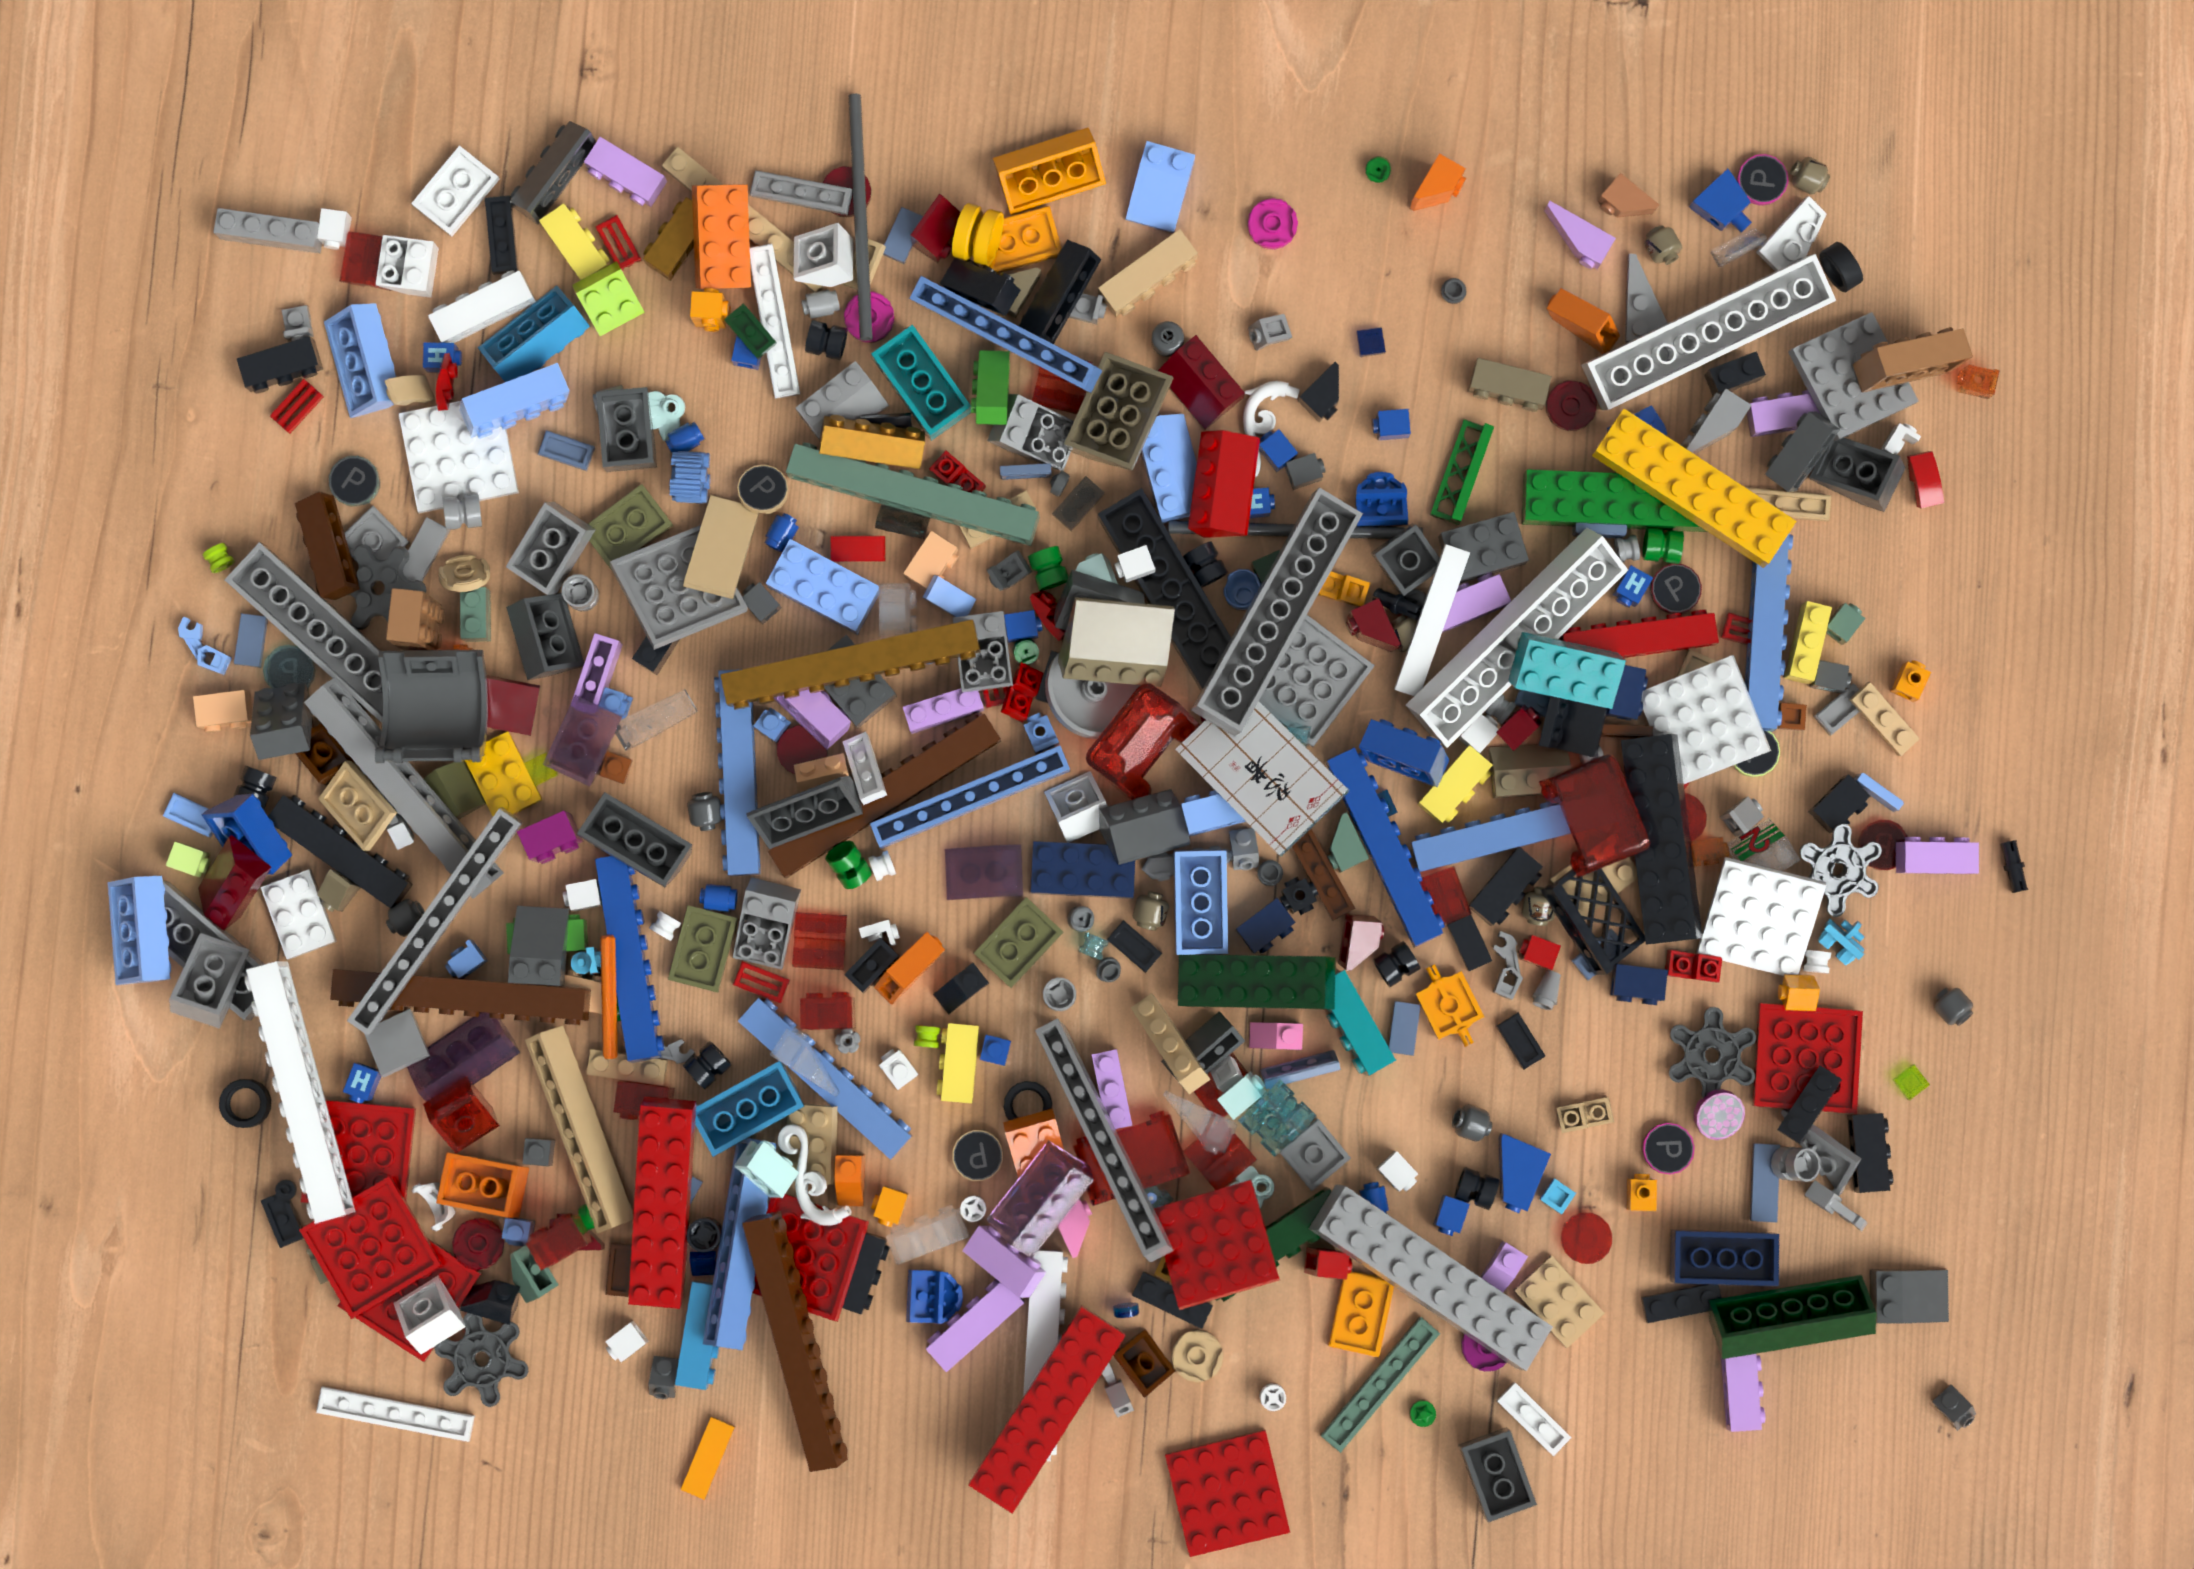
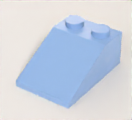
(1160, 187)

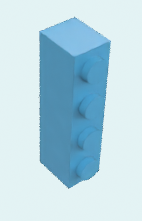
(695, 1357)

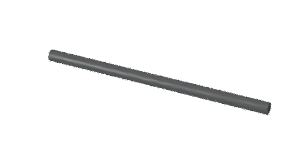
(860, 217)
(1270, 529)

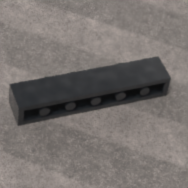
(340, 852)

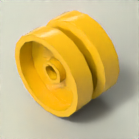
(977, 234)

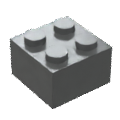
(1407, 559)

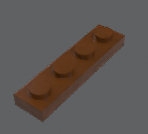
(1322, 875)

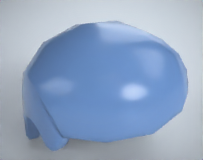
(1241, 588)

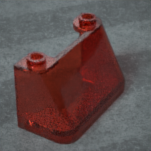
(1138, 739)
(1597, 813)
(1151, 1149)

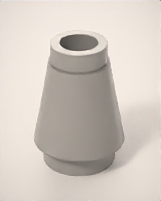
(1547, 991)

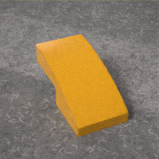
(1345, 589)

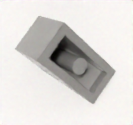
(1742, 816)

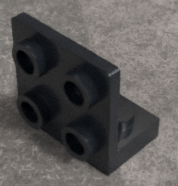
(1573, 726)

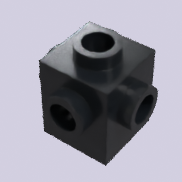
(1289, 900)

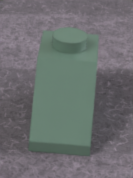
(1346, 846)
(529, 1277)

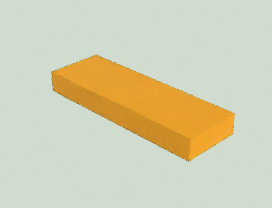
(707, 1458)

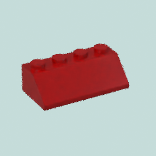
(1223, 484)

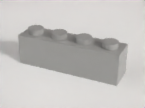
(267, 230)

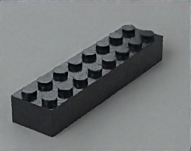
(1196, 626)
(1667, 866)

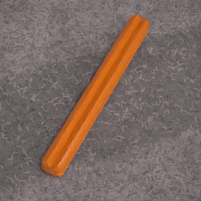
(609, 996)

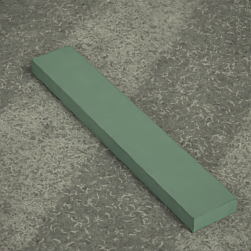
(1380, 1384)

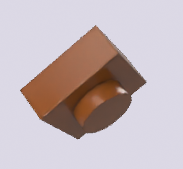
(1793, 716)
(615, 768)

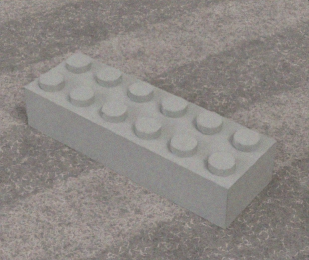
(183, 927)

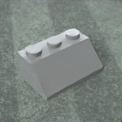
(845, 395)

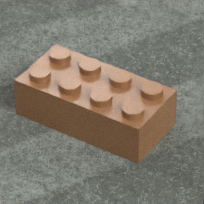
(1912, 359)
(414, 620)

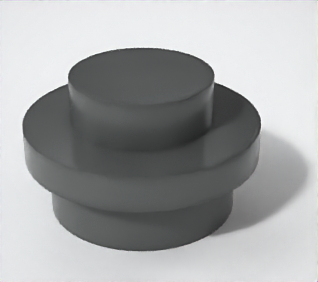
(1453, 291)
(1270, 873)
(1108, 969)

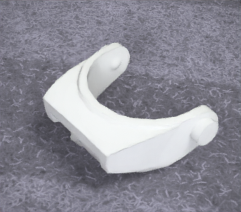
(430, 1194)

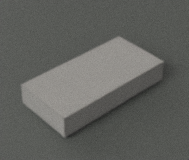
(1838, 711)

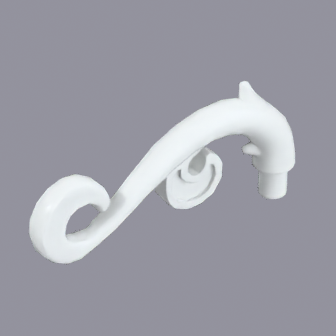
(1258, 394)
(816, 1179)

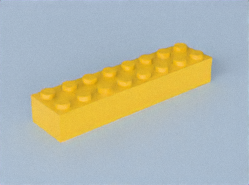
(1694, 488)

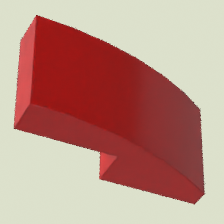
(444, 386)
(952, 471)
(1926, 479)
(858, 548)
(1044, 606)
(1020, 695)
(1693, 966)

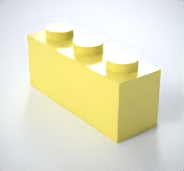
(574, 242)
(1807, 642)
(1456, 785)
(958, 1063)

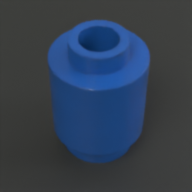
(684, 438)
(781, 531)
(718, 897)
(1375, 1195)

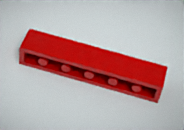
(1650, 635)

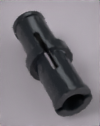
(1398, 603)
(2014, 866)

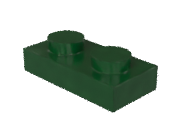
(750, 331)

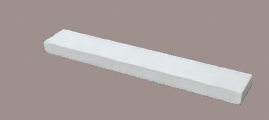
(774, 320)
(1432, 620)
(395, 1413)

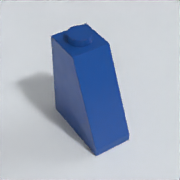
(1519, 1172)

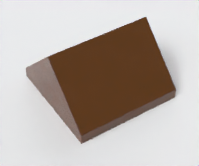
(324, 755)
(1144, 1363)

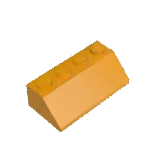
(1049, 170)

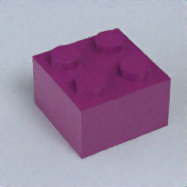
(550, 837)

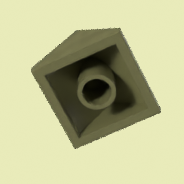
(456, 788)

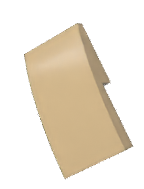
(408, 389)
(1585, 1114)

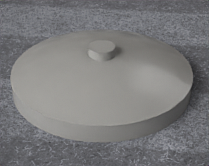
(1082, 704)

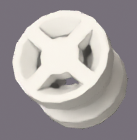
(882, 865)
(665, 925)
(1817, 961)
(973, 1211)
(1272, 1401)

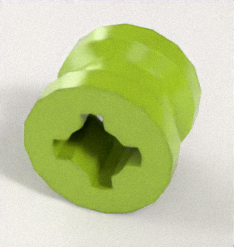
(218, 558)
(927, 1036)

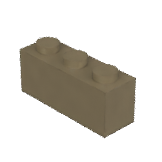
(1509, 384)

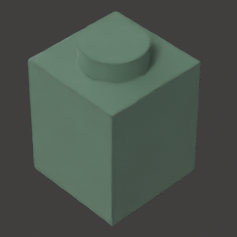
(1844, 623)

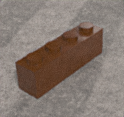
(326, 546)

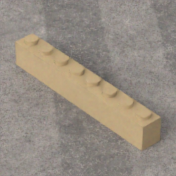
(580, 1129)

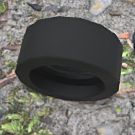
(1841, 267)
(1026, 1085)
(259, 1117)

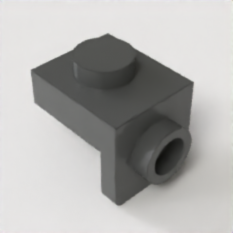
(1009, 571)
(663, 1377)
(1955, 1407)

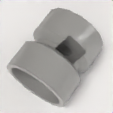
(461, 512)
(580, 593)
(1059, 994)
(1795, 1164)

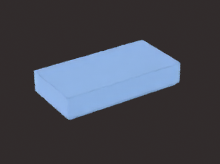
(948, 597)
(1879, 792)
(187, 814)

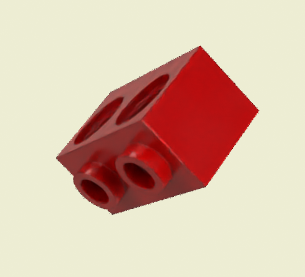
(1327, 1263)

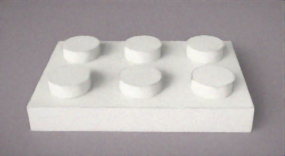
(455, 191)
(298, 914)

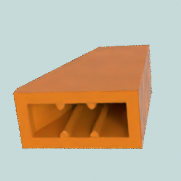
(1584, 320)
(909, 967)
(850, 1179)

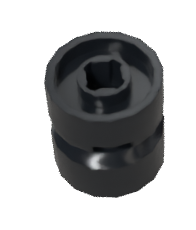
(826, 340)
(1205, 564)
(256, 783)
(1396, 964)
(707, 1065)
(1476, 1188)
(704, 1234)

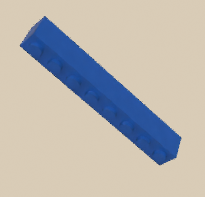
(1385, 849)
(632, 969)

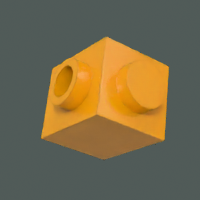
(1911, 680)
(1799, 992)
(1641, 1193)
(889, 1206)

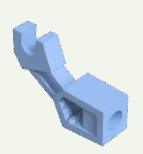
(192, 638)

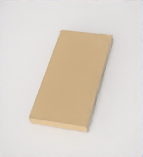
(721, 548)

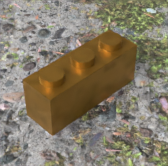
(673, 243)

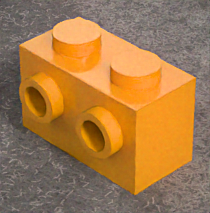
(709, 309)

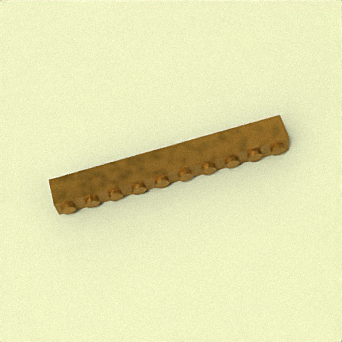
(850, 663)

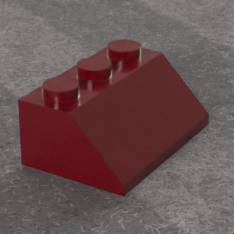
(1201, 382)
(231, 883)

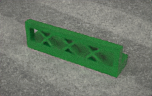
(1471, 474)

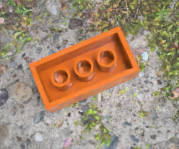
(721, 236)

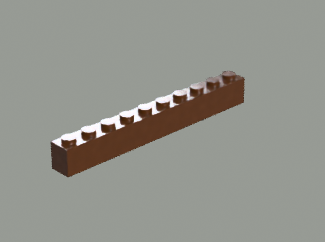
(900, 785)
(471, 997)
(795, 1341)

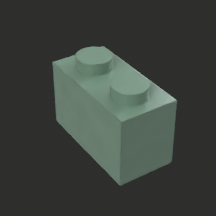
(475, 615)

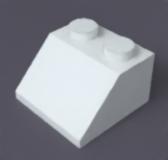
(824, 256)
(1077, 806)
(428, 1315)

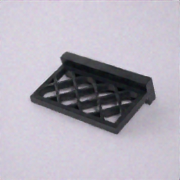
(1581, 931)

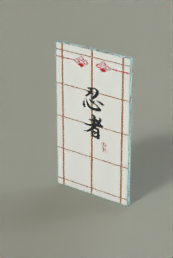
(1265, 776)

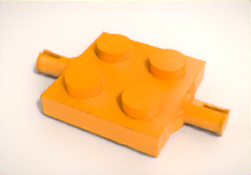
(1449, 1005)

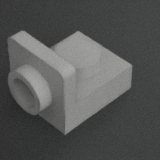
(1089, 309)
(297, 323)
(1269, 331)

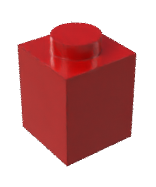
(1539, 952)

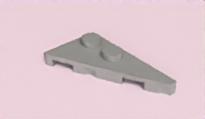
(1642, 307)
(1835, 1159)

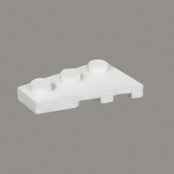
(1794, 236)

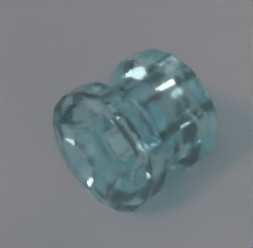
(1093, 946)

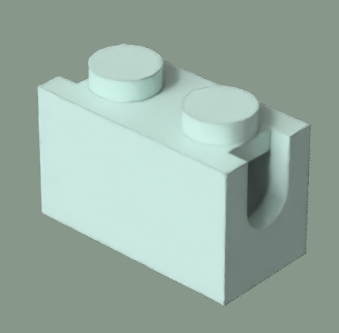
(767, 1168)

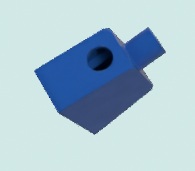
(1723, 203)

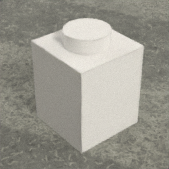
(333, 228)
(1134, 564)
(1480, 733)
(582, 895)
(1398, 1172)
(626, 1342)

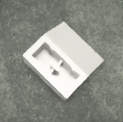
(407, 265)

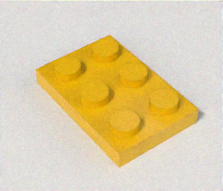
(504, 776)

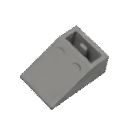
(1722, 418)
(1033, 432)
(992, 665)
(766, 923)

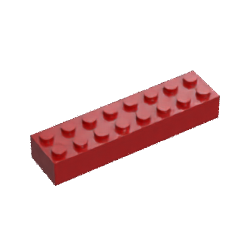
(662, 1202)
(1046, 1409)

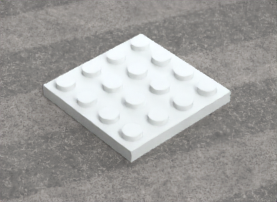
(450, 462)
(1709, 715)
(1761, 917)

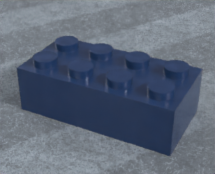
(1080, 871)
(1724, 1257)

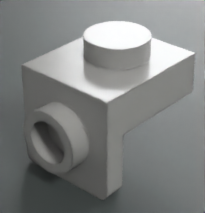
(1244, 849)

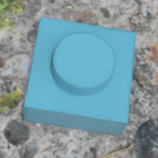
(1557, 1196)

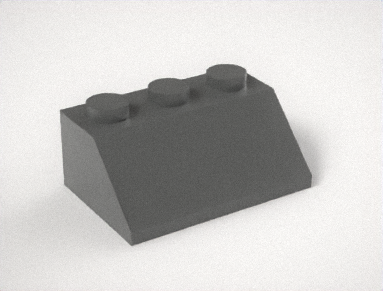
(545, 636)
(1144, 826)

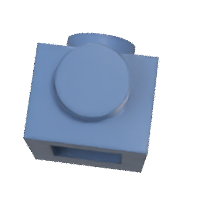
(616, 702)
(772, 724)
(1044, 742)
(465, 960)
(517, 1231)

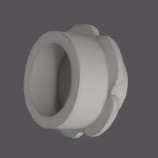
(854, 1041)

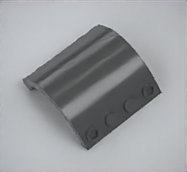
(433, 706)

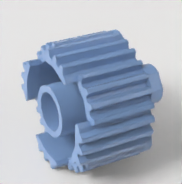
(689, 477)

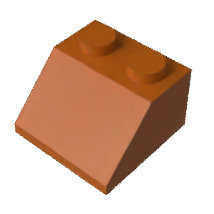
(1440, 183)

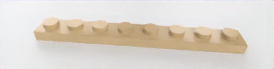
(761, 231)

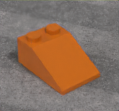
(482, 1185)

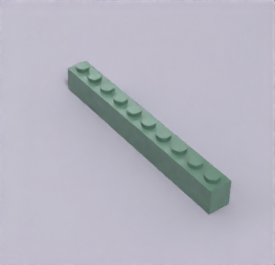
(914, 494)

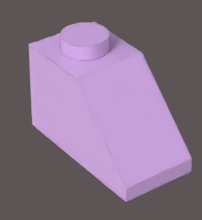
(1503, 1266)

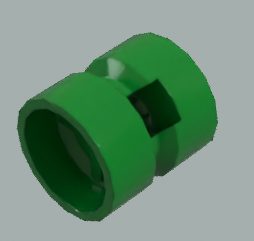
(1659, 545)
(1048, 568)
(848, 864)

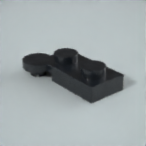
(282, 1214)

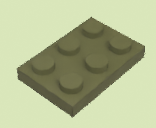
(628, 525)
(1018, 942)
(703, 949)

